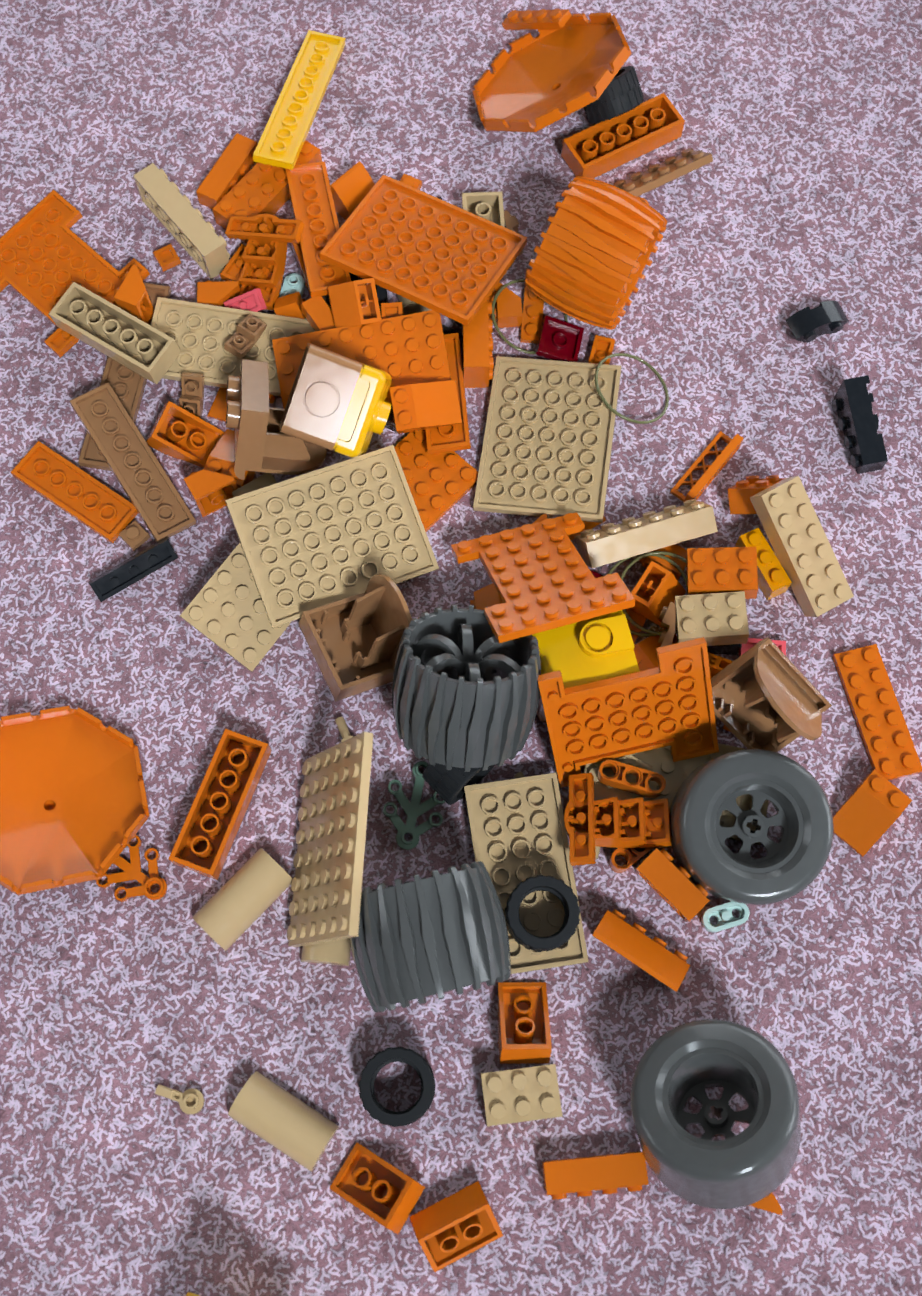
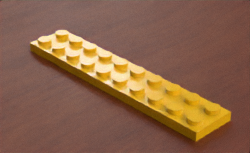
(299, 100)

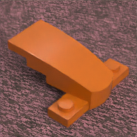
(264, 251)
(611, 821)

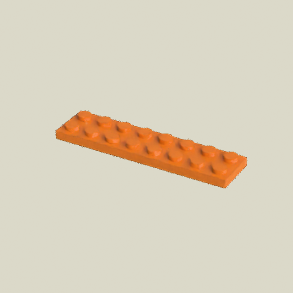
(315, 207)

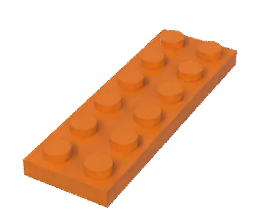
(453, 436)
(75, 491)
(877, 712)

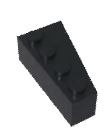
(859, 425)

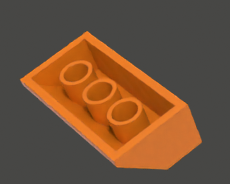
(641, 950)

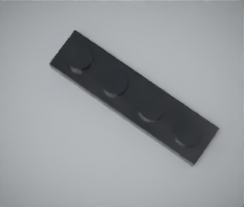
(133, 569)

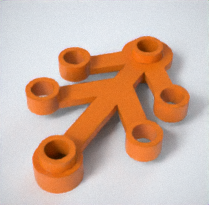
(133, 872)

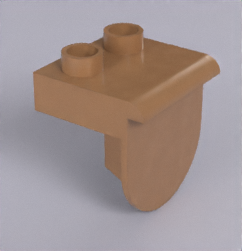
(257, 428)
(358, 637)
(767, 699)

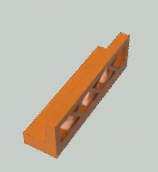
(712, 470)

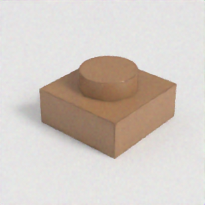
(134, 535)

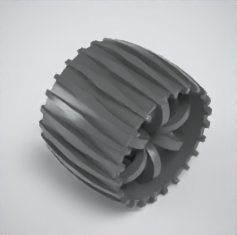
(462, 692)
(430, 937)

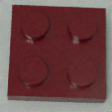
(559, 340)

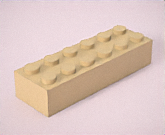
(182, 220)
(115, 332)
(646, 533)
(802, 546)

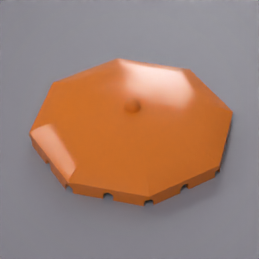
(551, 74)
(65, 798)

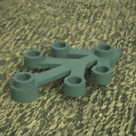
(412, 809)

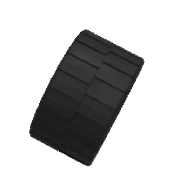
(618, 98)
(451, 783)
(568, 900)
(367, 1081)

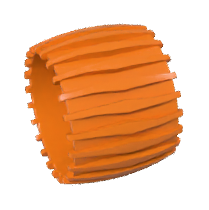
(595, 252)

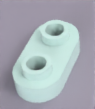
(290, 288)
(724, 916)

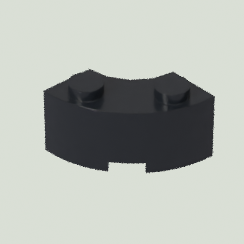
(822, 320)

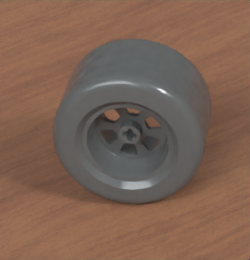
(801, 814)
(741, 1062)

